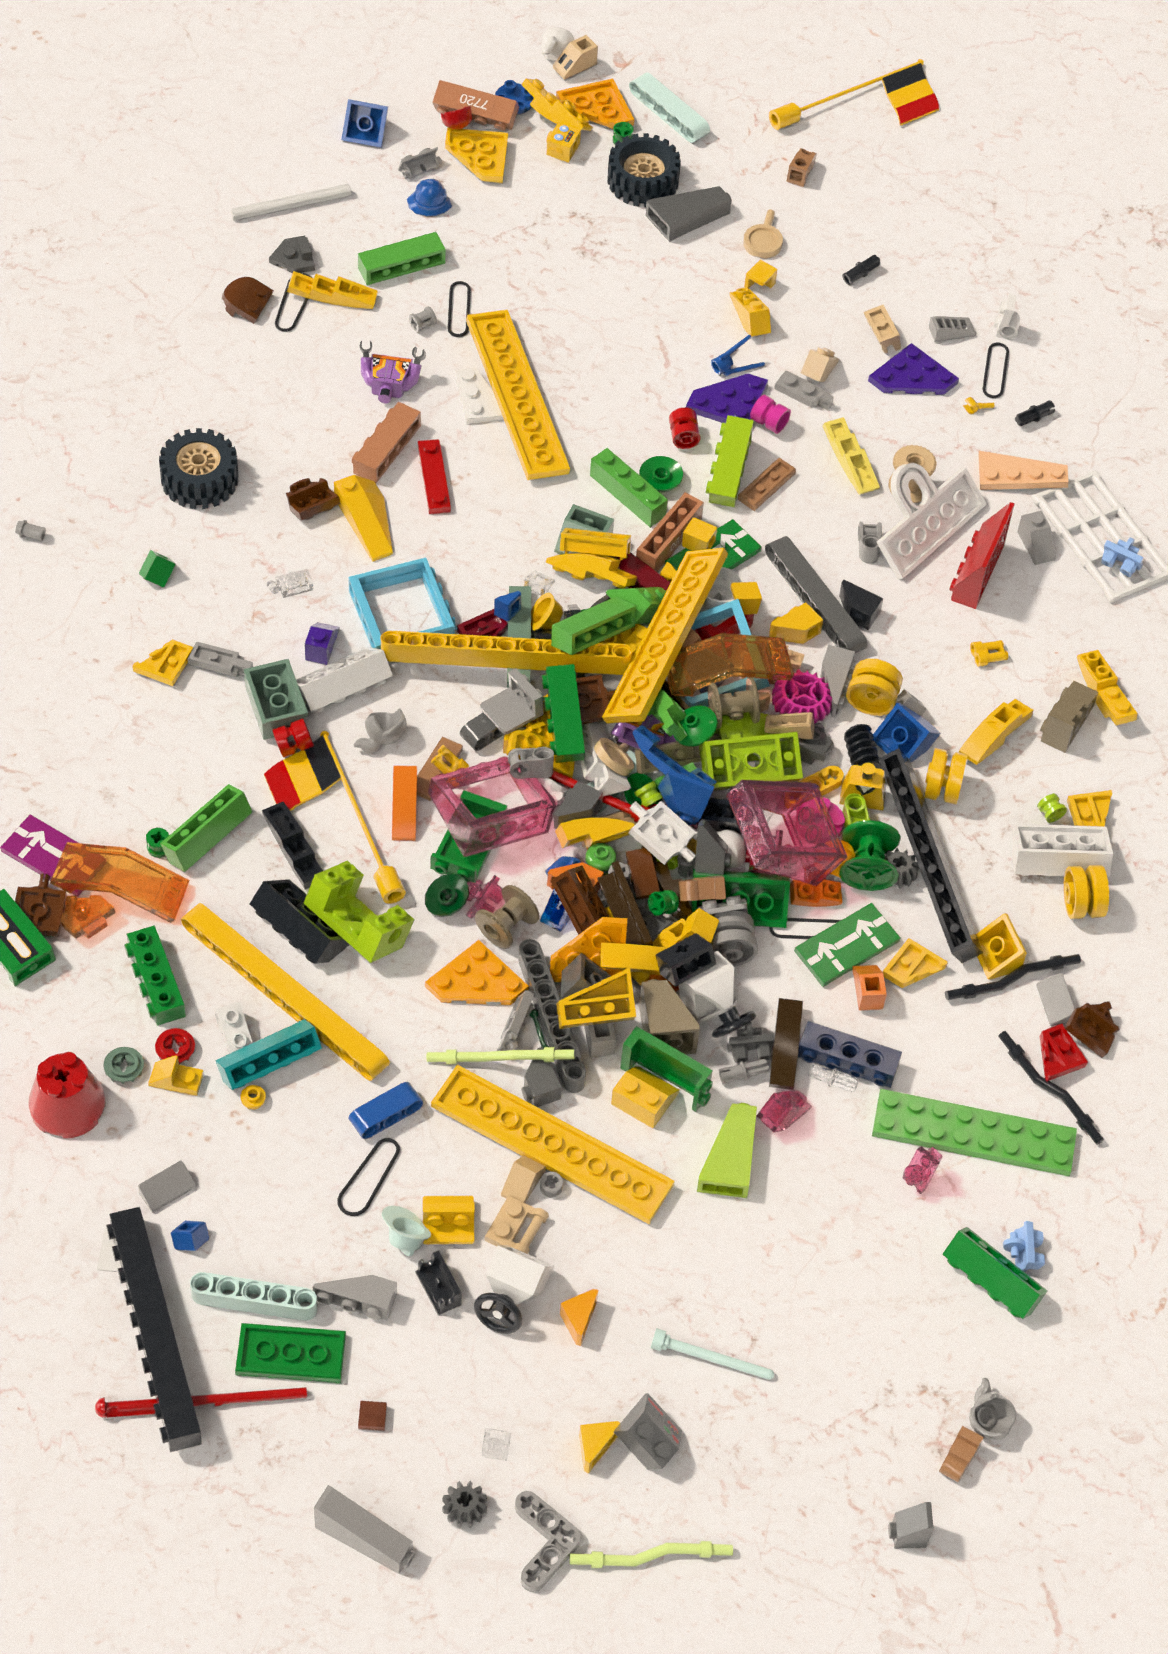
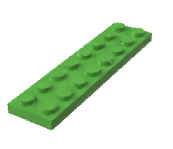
(974, 1132)

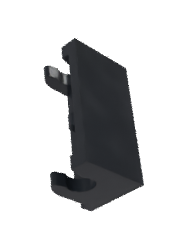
(439, 1283)

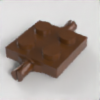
(592, 698)
(42, 906)

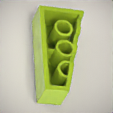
(730, 462)

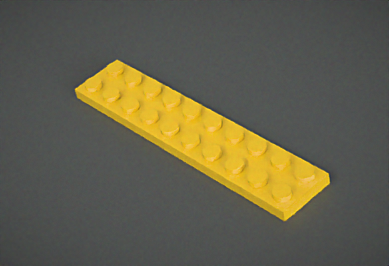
(517, 395)
(665, 636)
(553, 1144)

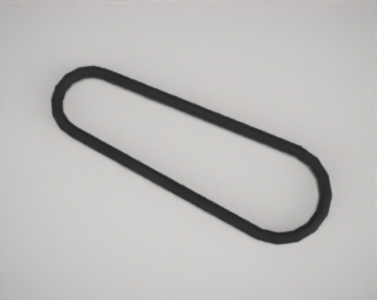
(281, 306)
(358, 1171)

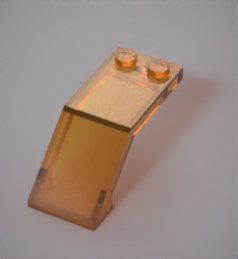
(728, 657)
(123, 874)

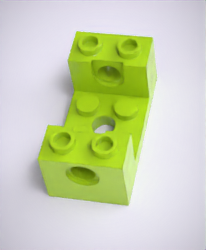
(728, 764)
(335, 902)

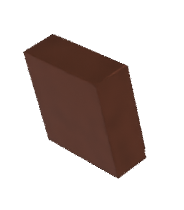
(372, 1415)

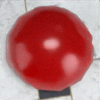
(457, 119)

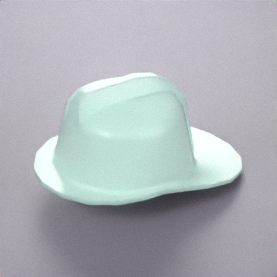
(405, 1229)

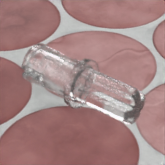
(833, 1077)

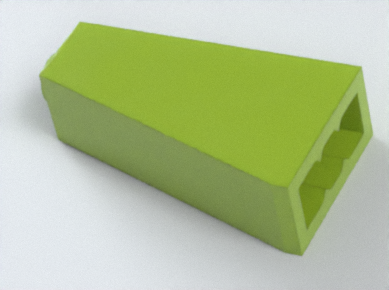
(730, 1158)

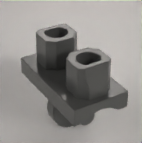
(750, 1039)

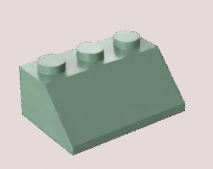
(274, 696)

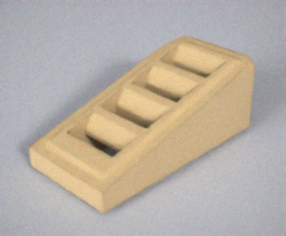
(797, 722)

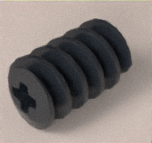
(861, 745)

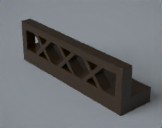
(623, 905)

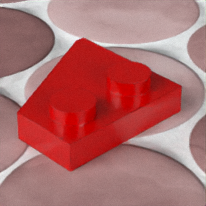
(1060, 1053)

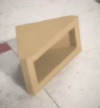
(522, 1178)

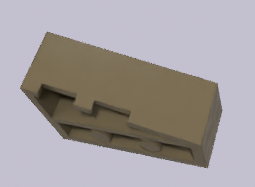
(1068, 716)

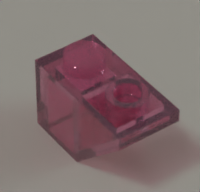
(783, 1110)

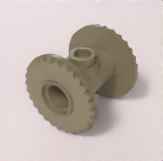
(735, 706)
(517, 907)

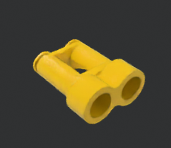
(983, 657)
(455, 762)

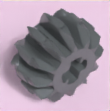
(905, 866)
(455, 1508)

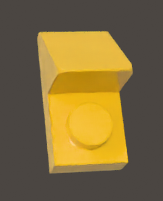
(171, 1076)

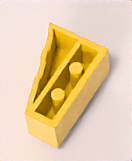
(599, 1004)

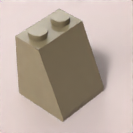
(667, 1016)

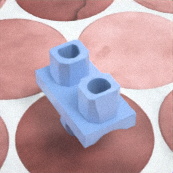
(1125, 553)
(1022, 1245)

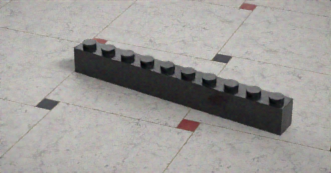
(930, 856)
(155, 1330)

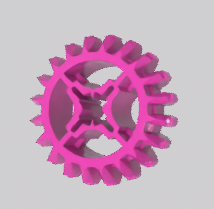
(802, 695)

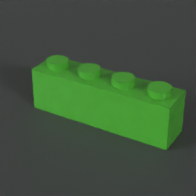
(401, 258)
(628, 487)
(593, 625)
(206, 827)

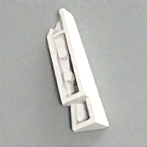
(594, 769)

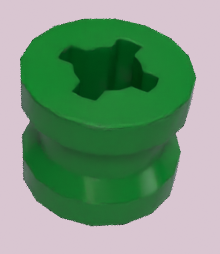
(621, 130)
(153, 848)
(663, 902)

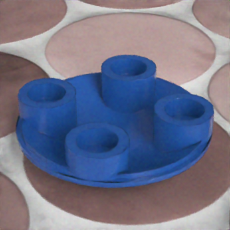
(516, 92)

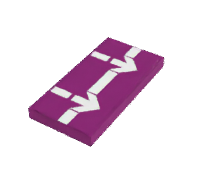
(37, 846)

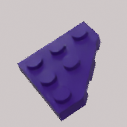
(914, 373)
(728, 397)

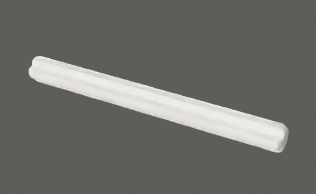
(290, 202)

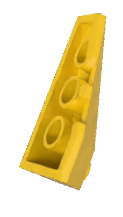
(366, 513)

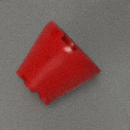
(66, 1096)

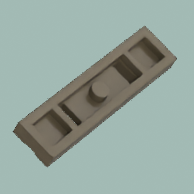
(681, 754)

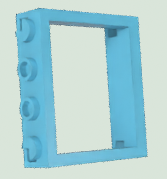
(395, 575)
(713, 615)

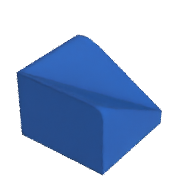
(507, 605)
(190, 1235)

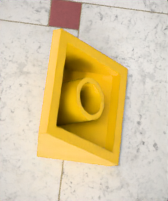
(1001, 948)

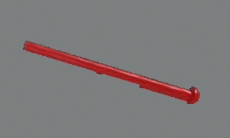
(145, 1406)

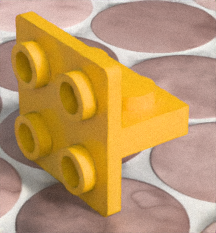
(449, 1219)

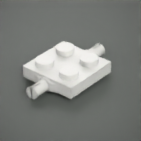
(662, 832)

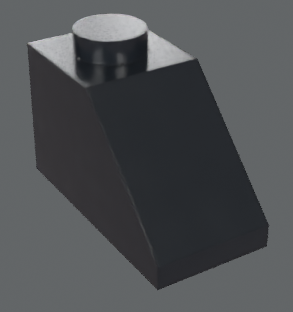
(860, 604)

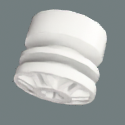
(721, 591)

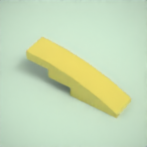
(851, 456)

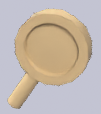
(763, 239)
(614, 756)

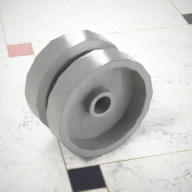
(735, 937)

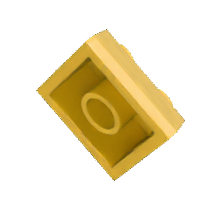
(643, 1096)

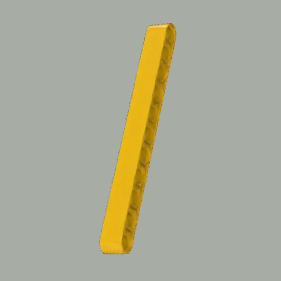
(501, 652)
(285, 991)

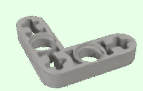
(554, 1544)

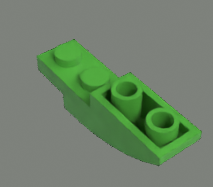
(670, 714)

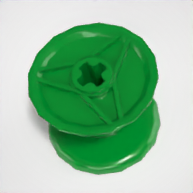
(868, 868)

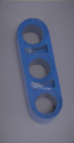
(385, 1110)

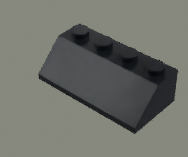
(284, 907)

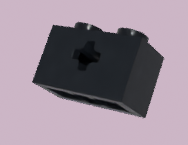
(720, 815)
(686, 959)

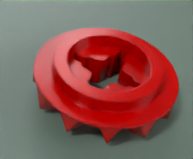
(183, 1039)

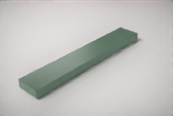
(520, 624)

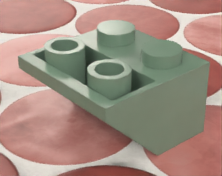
(585, 520)

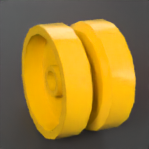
(874, 687)
(945, 776)
(1086, 891)

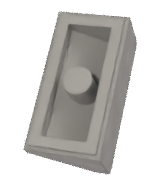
(1056, 999)
(166, 1186)

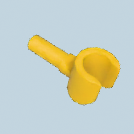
(972, 406)

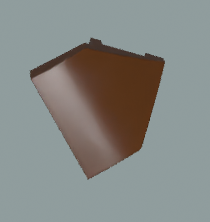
(1093, 1026)

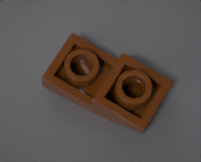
(642, 872)

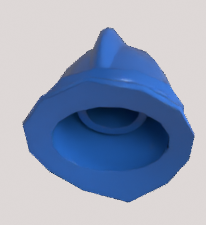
(429, 198)

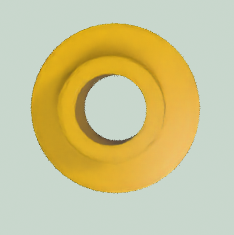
(253, 1103)

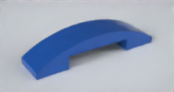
(647, 743)

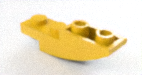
(553, 108)
(592, 565)
(1102, 679)
(993, 730)

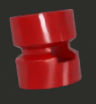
(684, 428)
(301, 736)

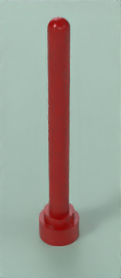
(609, 800)

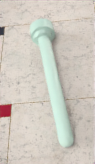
(663, 1341)

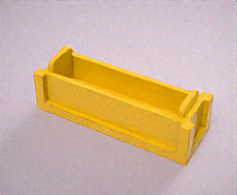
(595, 542)

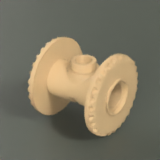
(917, 455)

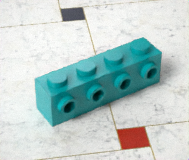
(268, 1054)

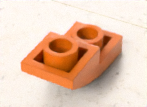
(823, 895)

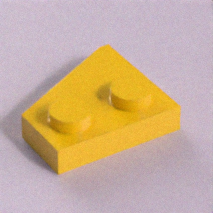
(165, 663)
(1089, 808)
(913, 964)

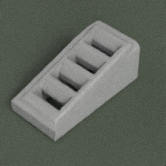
(940, 332)

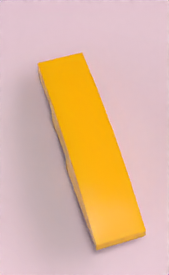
(338, 292)
(637, 957)

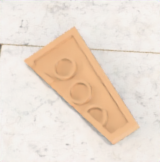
(1013, 472)

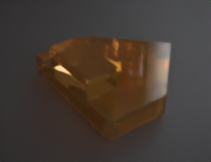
(86, 915)

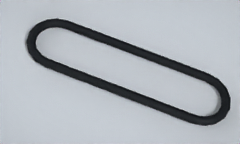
(450, 308)
(1004, 370)
(801, 920)

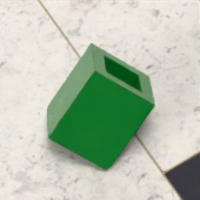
(157, 568)

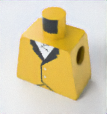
(867, 782)

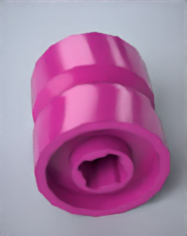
(768, 413)

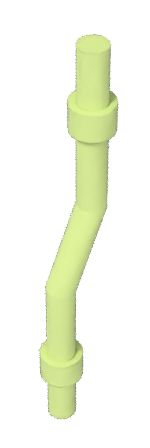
(549, 1054)
(703, 1549)

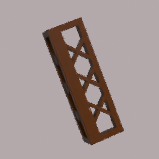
(575, 898)

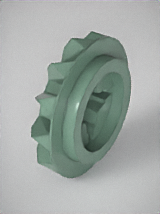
(114, 1060)

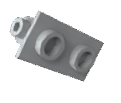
(425, 158)

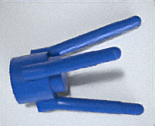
(723, 362)

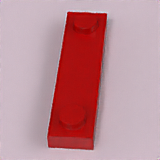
(434, 476)

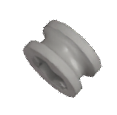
(547, 1191)

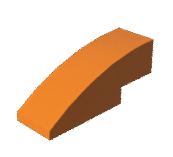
(404, 803)

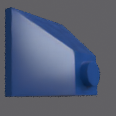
(364, 123)
(905, 731)
(685, 796)

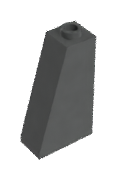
(687, 211)

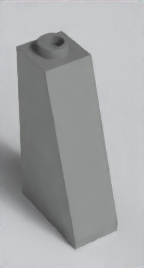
(362, 1530)

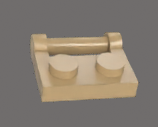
(509, 1222)

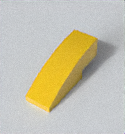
(592, 831)

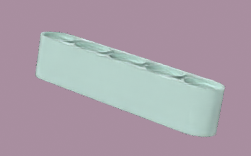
(669, 107)
(262, 1305)

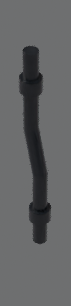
(970, 990)
(1083, 1120)

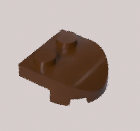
(246, 298)
(311, 498)

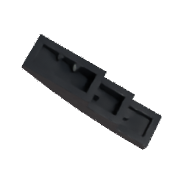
(292, 843)

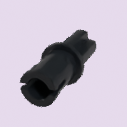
(861, 269)
(1035, 413)

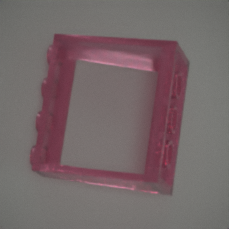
(807, 819)
(496, 829)

